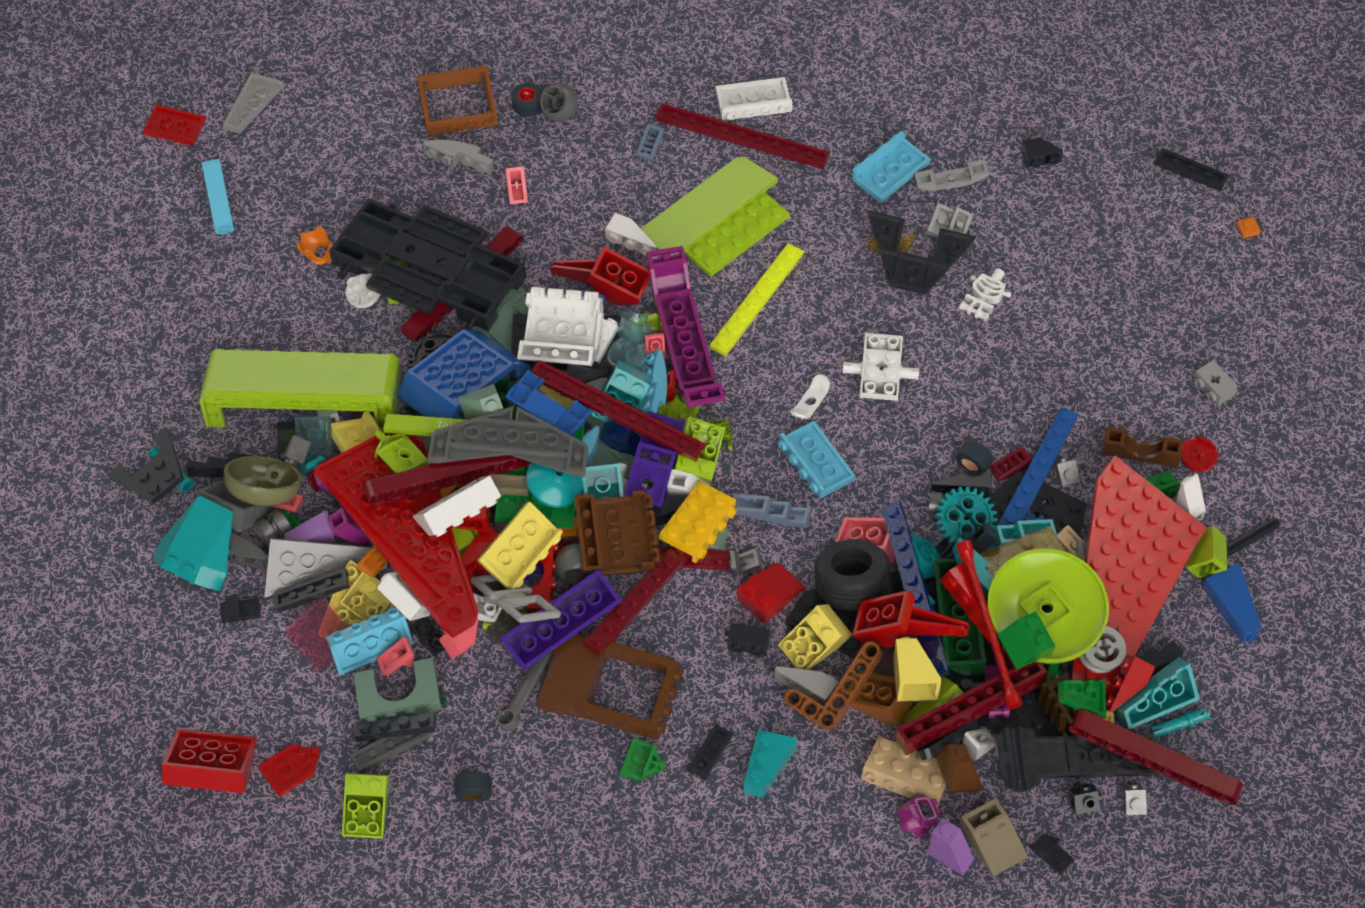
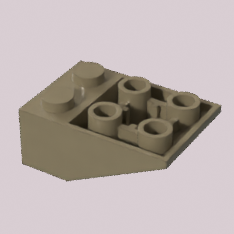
(993, 837)

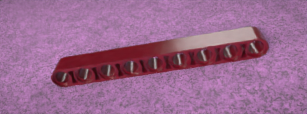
(421, 323)
(437, 477)
(1155, 757)

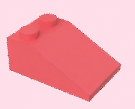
(867, 529)

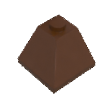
(958, 769)

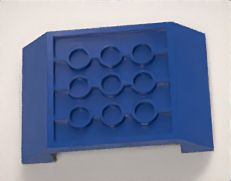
(455, 369)

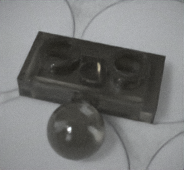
(503, 625)

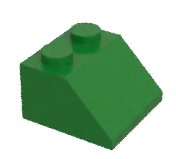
(1026, 640)

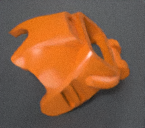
(311, 241)

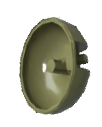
(262, 480)

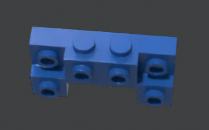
(527, 397)

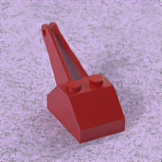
(610, 275)
(894, 617)

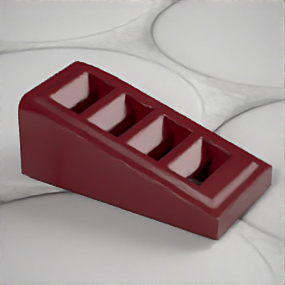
(1015, 455)

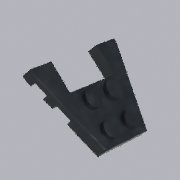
(156, 476)

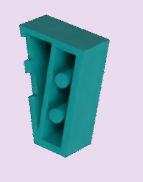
(767, 761)

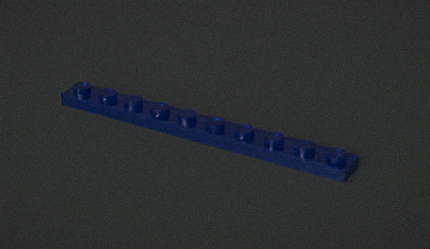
(913, 579)

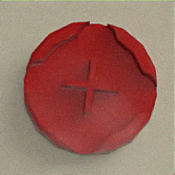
(1199, 454)

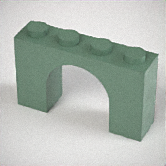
(422, 699)

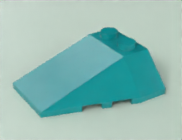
(198, 544)

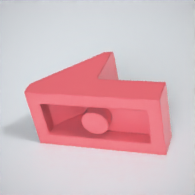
(396, 656)

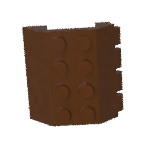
(617, 533)

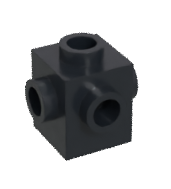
(1085, 799)

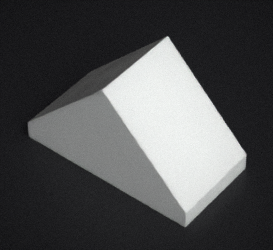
(978, 742)

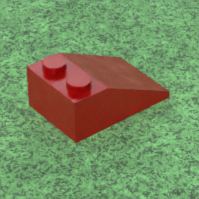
(769, 592)

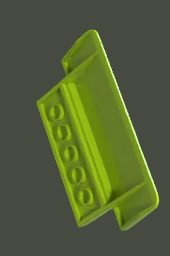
(720, 216)

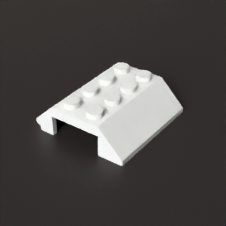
(562, 326)

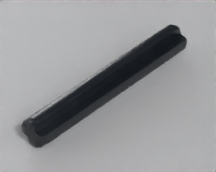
(1252, 536)

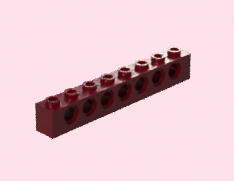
(966, 707)

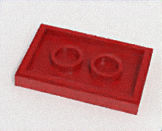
(174, 125)

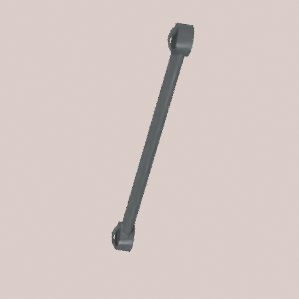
(524, 691)

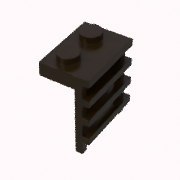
(1049, 699)

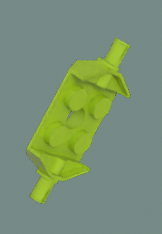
(393, 446)

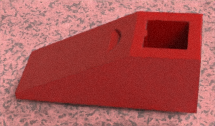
(1130, 680)

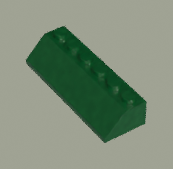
(964, 653)

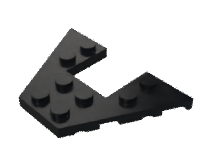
(909, 270)

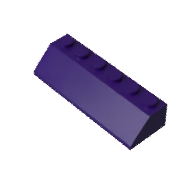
(578, 610)

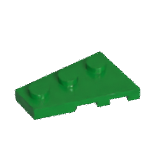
(1084, 695)

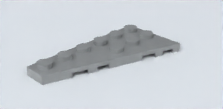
(300, 561)

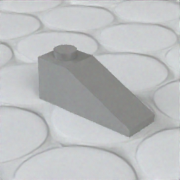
(811, 683)

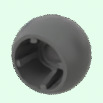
(551, 102)
(569, 564)

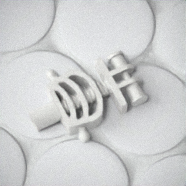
(986, 292)

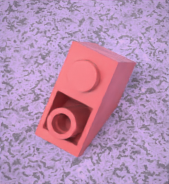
(460, 643)

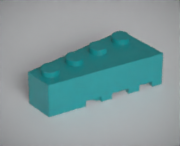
(1164, 693)

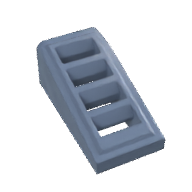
(650, 129)

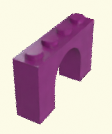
(344, 525)

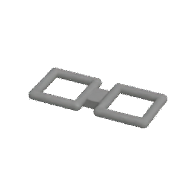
(515, 598)

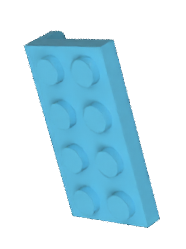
(889, 167)
(816, 459)
(367, 640)

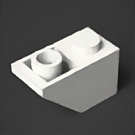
(681, 483)

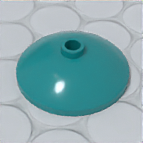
(550, 488)

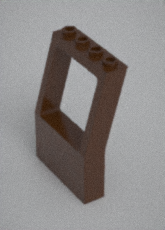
(576, 675)

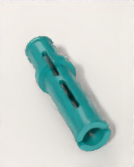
(1187, 720)

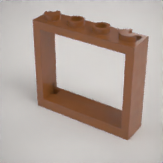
(451, 79)

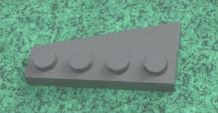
(251, 101)

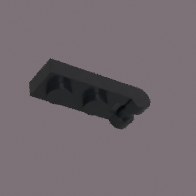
(710, 751)

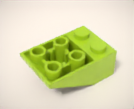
(712, 437)
(365, 805)

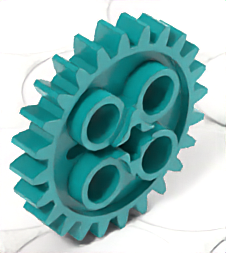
(978, 507)

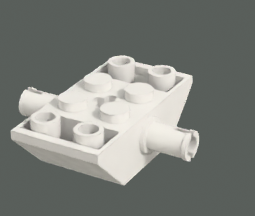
(881, 367)

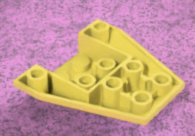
(361, 599)

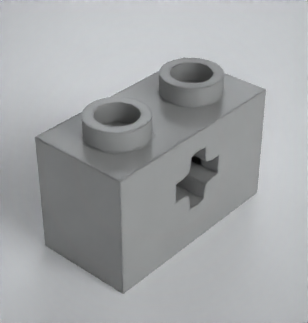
(1215, 383)

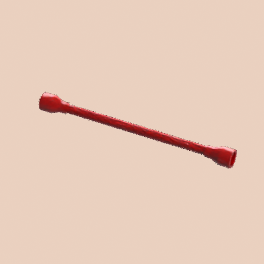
(1011, 695)

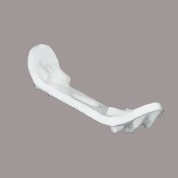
(818, 391)

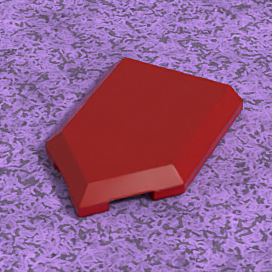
(289, 767)

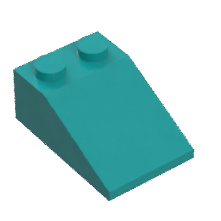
(603, 481)

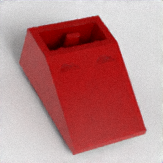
(474, 551)

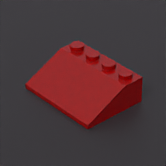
(209, 761)

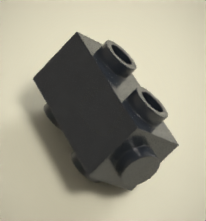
(747, 639)

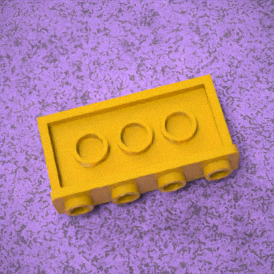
(699, 520)

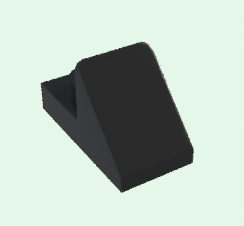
(235, 610)
(1051, 853)

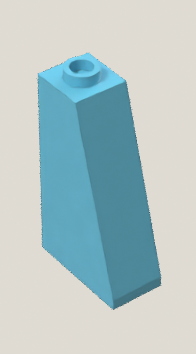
(217, 196)

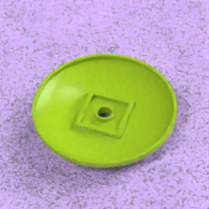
(1054, 580)

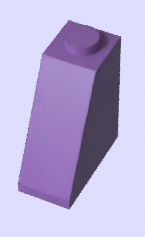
(315, 530)
(950, 847)

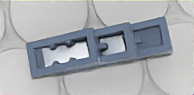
(772, 511)

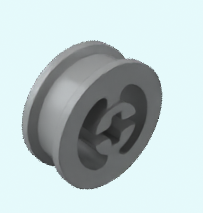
(1112, 643)

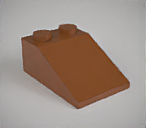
(879, 699)

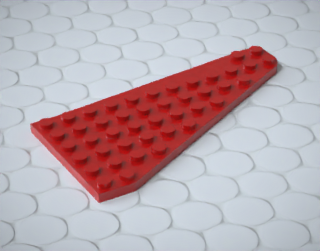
(1137, 551)
(424, 562)

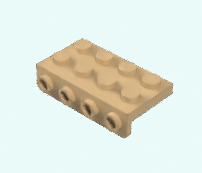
(903, 773)

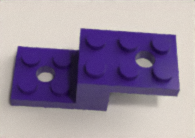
(653, 463)

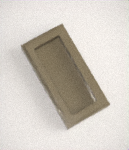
(510, 484)

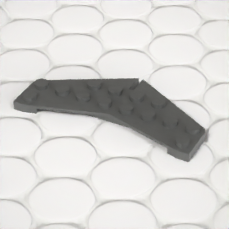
(500, 435)

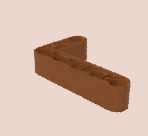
(840, 691)

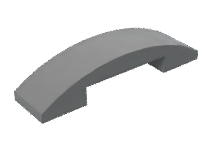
(954, 178)

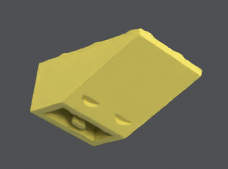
(815, 638)

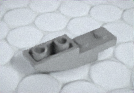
(452, 152)

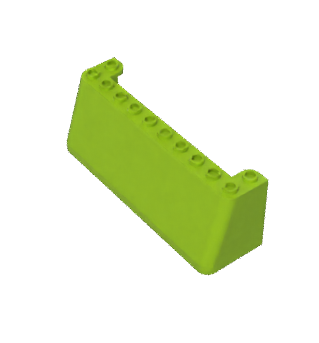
(300, 382)

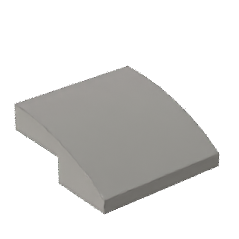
(950, 219)

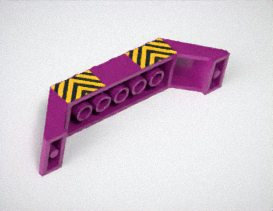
(682, 328)

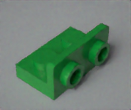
(1165, 483)

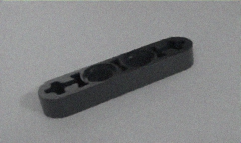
(938, 745)

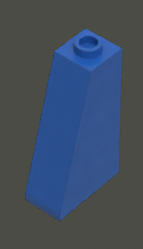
(1233, 600)

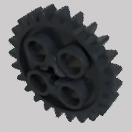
(428, 345)

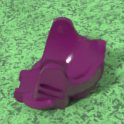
(913, 818)

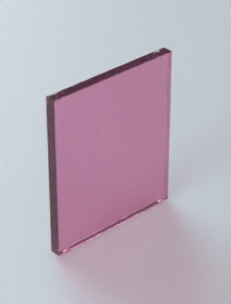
(310, 634)

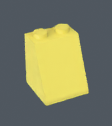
(914, 673)

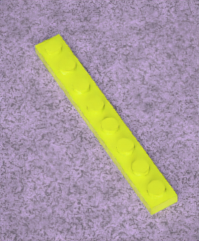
(756, 299)

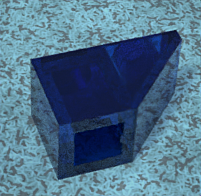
(619, 438)

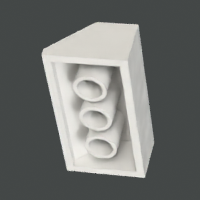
(457, 506)

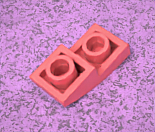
(654, 342)

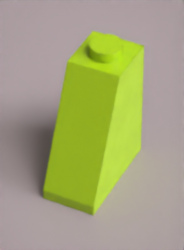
(1209, 554)

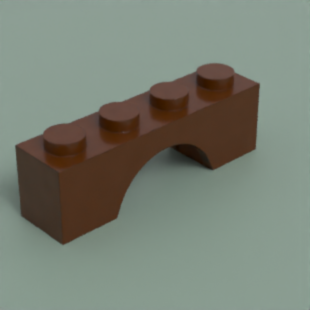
(1161, 452)

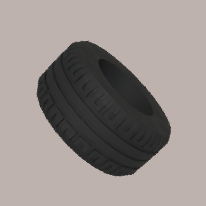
(847, 558)

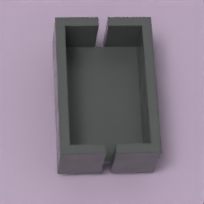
(244, 514)

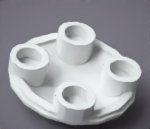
(358, 294)

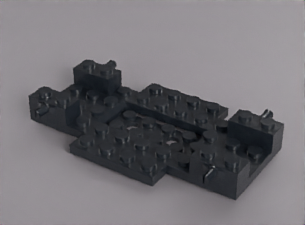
(474, 273)

